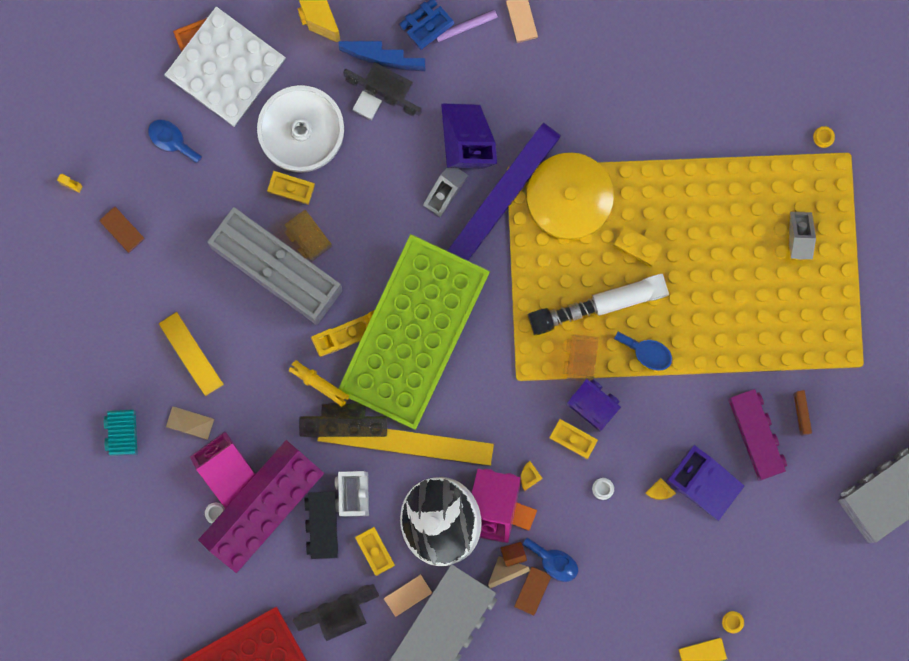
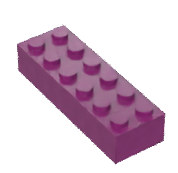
(260, 506)

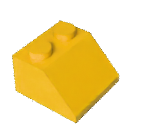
(319, 18)

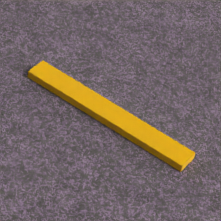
(422, 445)

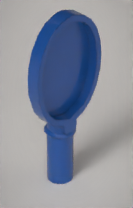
(169, 138)
(648, 352)
(555, 562)

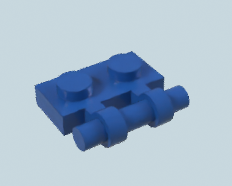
(430, 27)

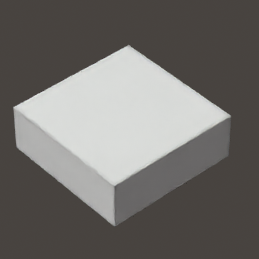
(367, 105)

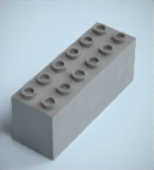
(275, 266)
(880, 499)
(447, 619)

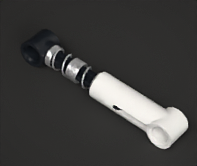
(601, 303)

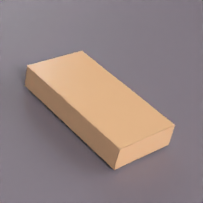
(521, 20)
(408, 595)

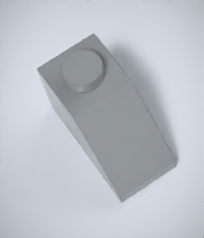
(445, 190)
(801, 235)

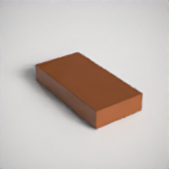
(121, 229)
(802, 413)
(532, 591)

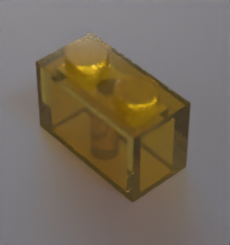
(307, 235)
(581, 357)

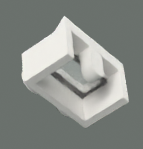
(352, 493)

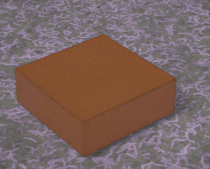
(513, 554)

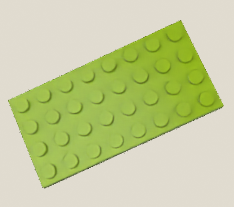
(413, 331)

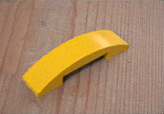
(341, 336)
(190, 354)

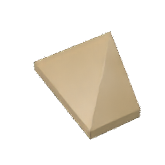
(190, 423)
(502, 573)

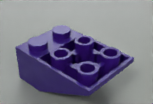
(467, 137)
(594, 404)
(705, 482)

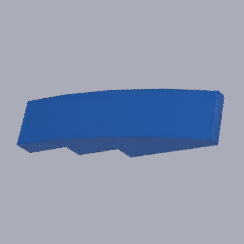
(372, 52)

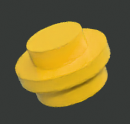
(823, 137)
(733, 622)

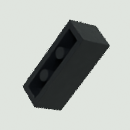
(321, 525)

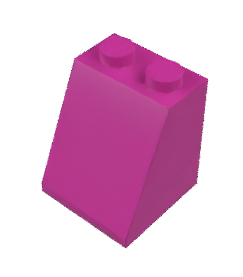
(223, 468)
(497, 502)

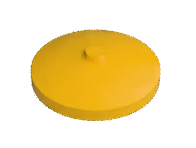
(570, 196)

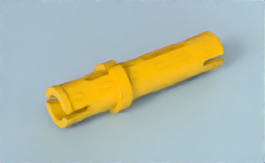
(311, 378)

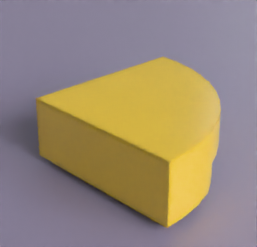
(67, 182)
(529, 476)
(660, 490)

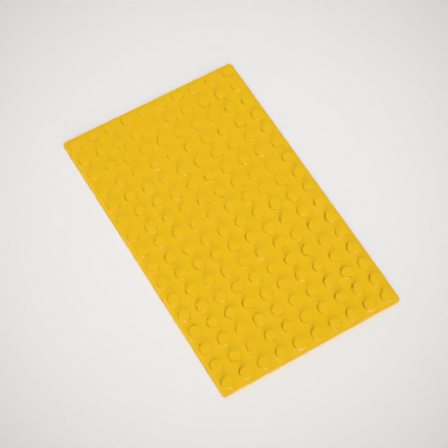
(725, 263)

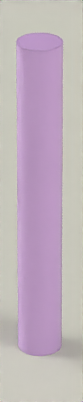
(467, 25)

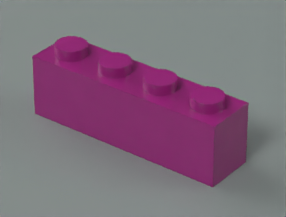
(757, 434)

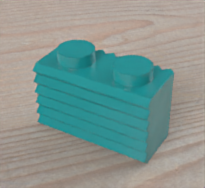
(121, 432)

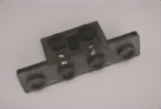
(386, 84)
(343, 422)
(340, 615)

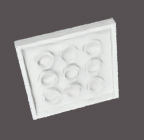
(225, 66)

